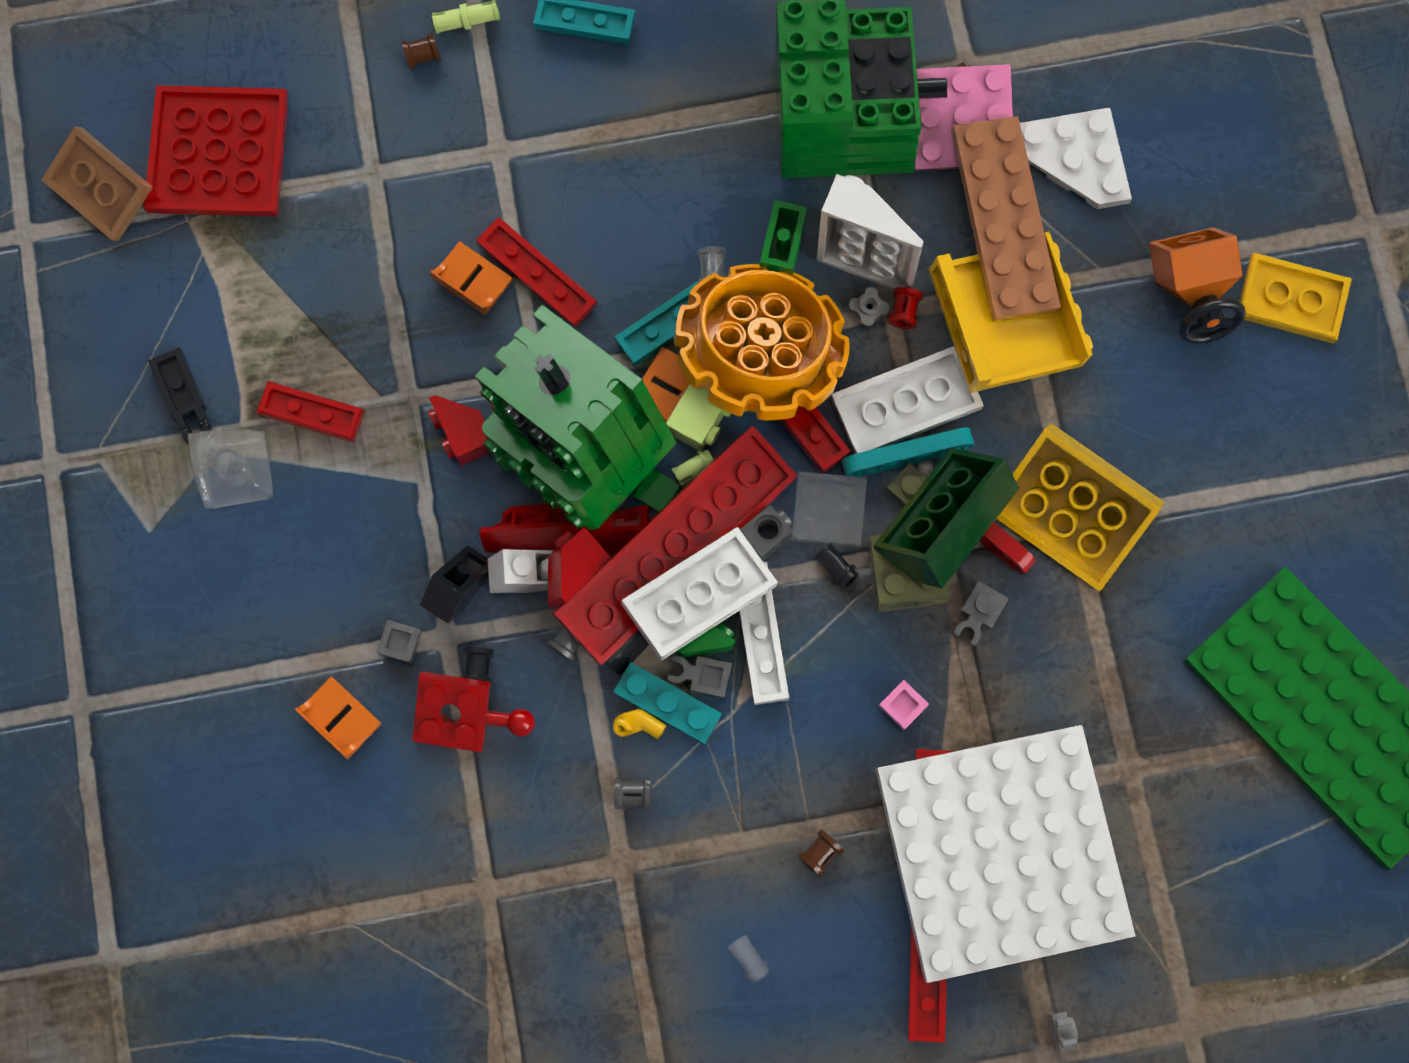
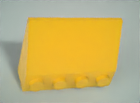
(1078, 507)

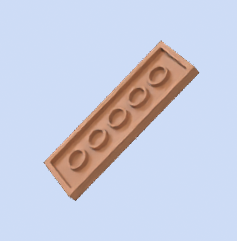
(1005, 218)

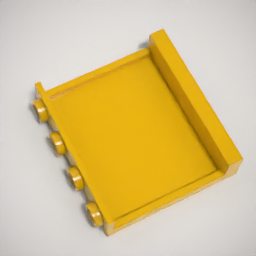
(1008, 348)

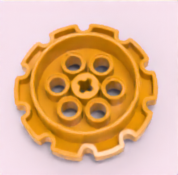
(761, 342)

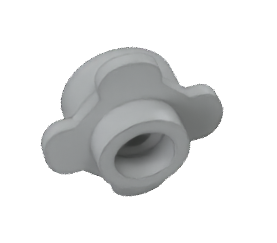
(865, 315)

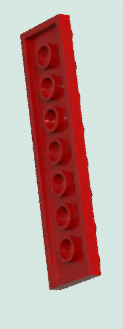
(711, 505)

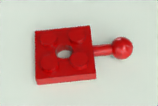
(472, 700)

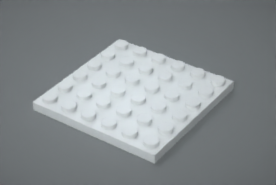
(1004, 853)

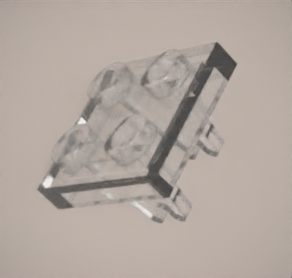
(829, 509)

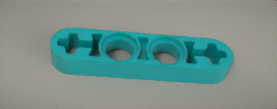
(907, 452)

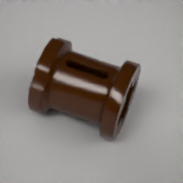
(421, 51)
(821, 853)

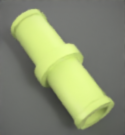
(465, 16)

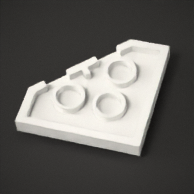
(1080, 155)

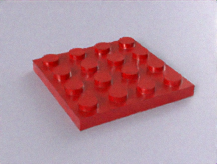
(216, 151)

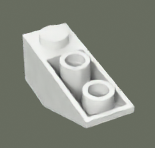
(518, 571)

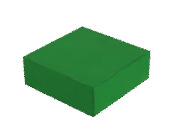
(656, 491)

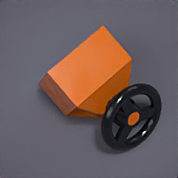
(1199, 272)

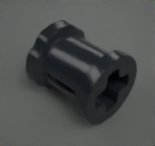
(477, 663)

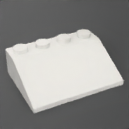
(866, 236)

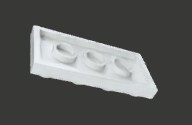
(905, 401)
(699, 593)

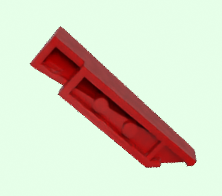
(540, 525)

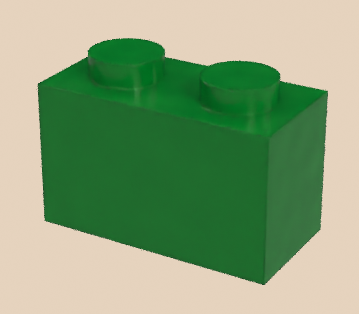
(784, 237)

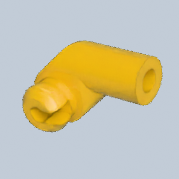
(637, 721)

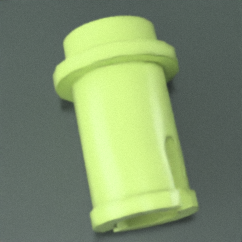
(690, 469)

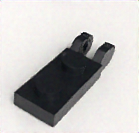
(179, 390)

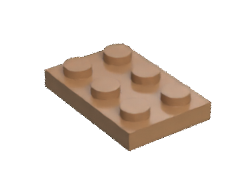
(96, 183)

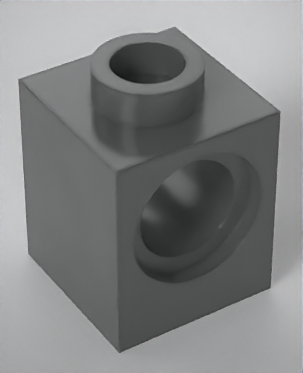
(770, 517)

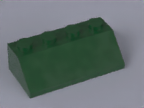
(947, 516)

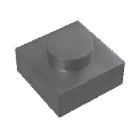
(399, 642)

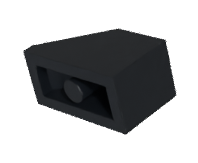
(455, 584)

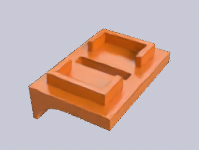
(457, 270)
(667, 370)
(327, 705)

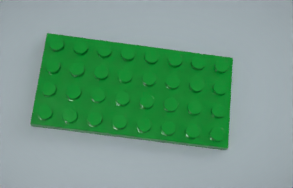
(1318, 708)

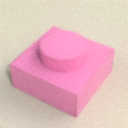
(903, 705)

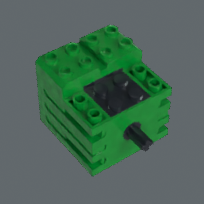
(847, 89)
(571, 421)

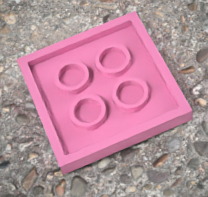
(972, 97)

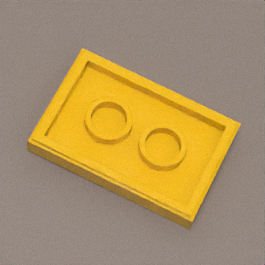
(1294, 297)

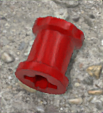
(905, 319)

